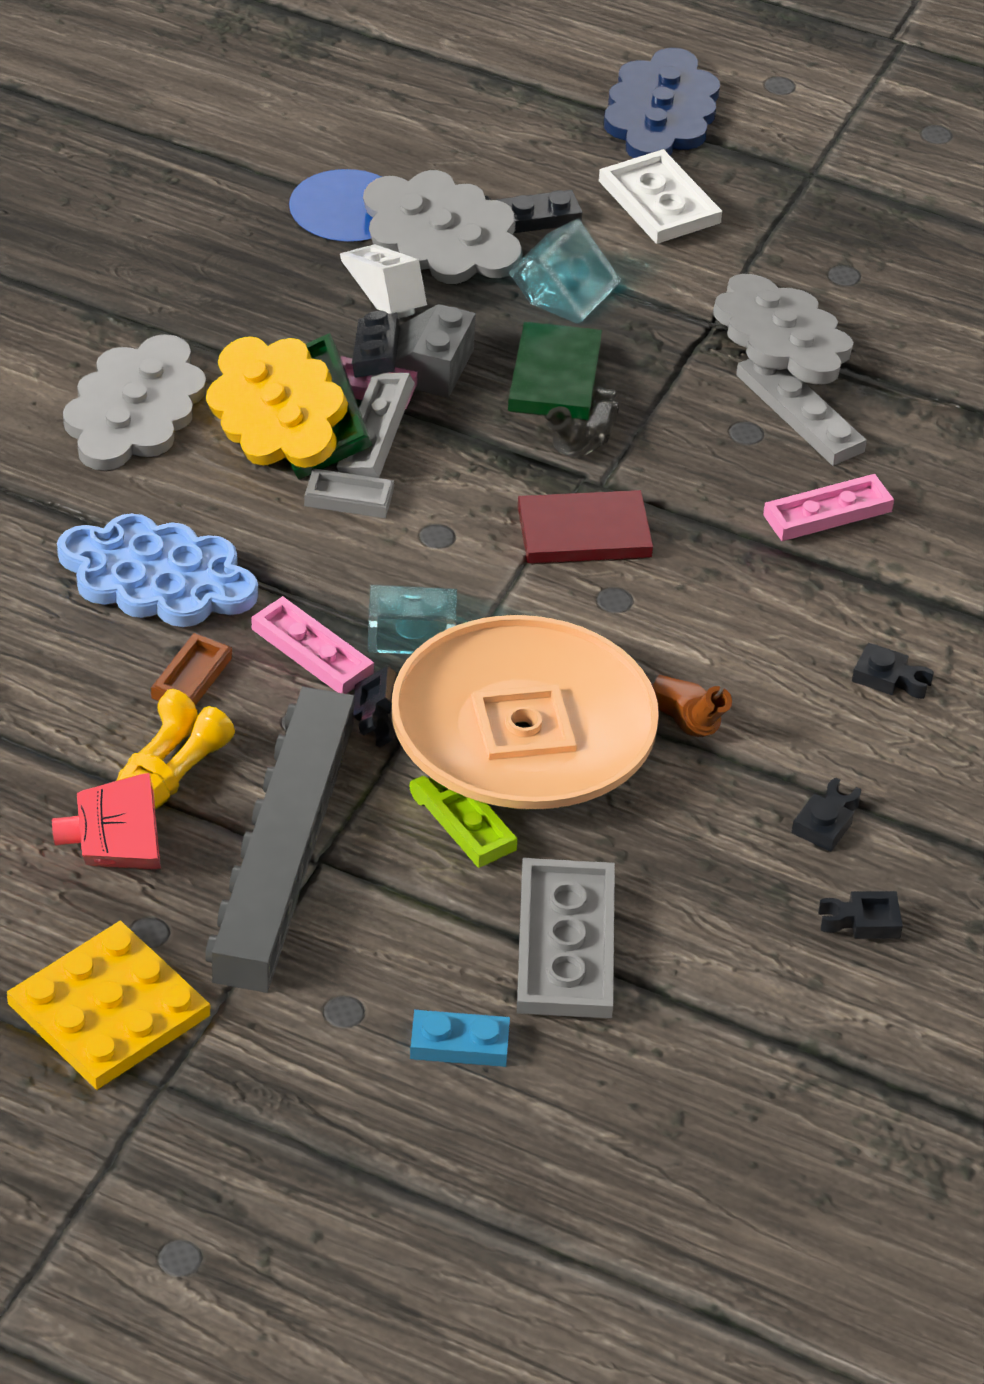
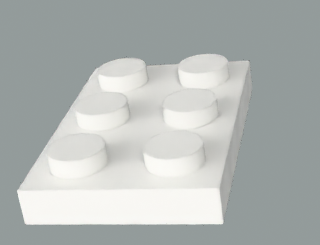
(660, 196)

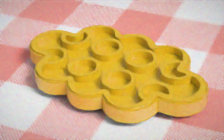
(277, 401)

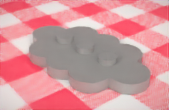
(443, 226)
(783, 328)
(134, 402)

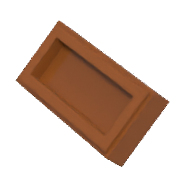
(193, 668)

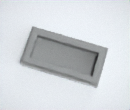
(349, 493)

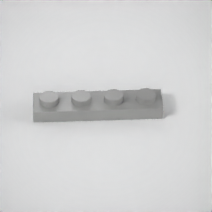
(804, 411)

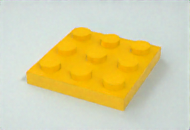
(108, 1004)

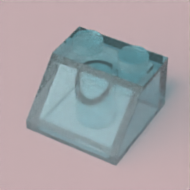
(566, 273)
(408, 617)

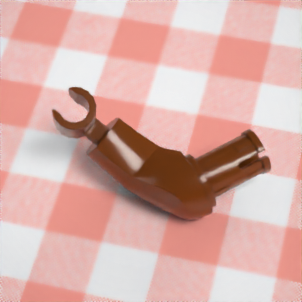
(691, 706)

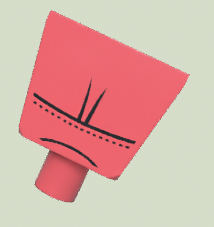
(114, 825)

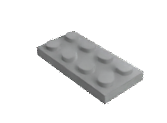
(566, 938)

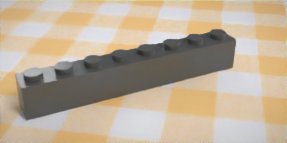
(282, 841)

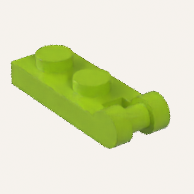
(466, 820)

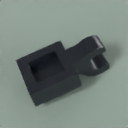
(374, 704)

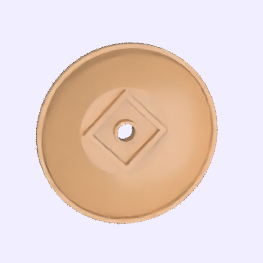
(576, 689)

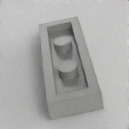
(382, 413)

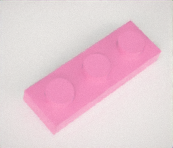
(828, 507)
(312, 645)

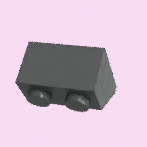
(437, 347)

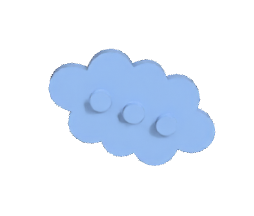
(157, 570)

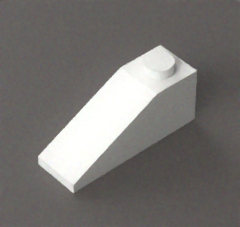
(387, 278)

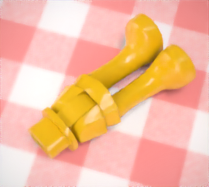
(180, 719)

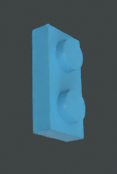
(459, 1038)

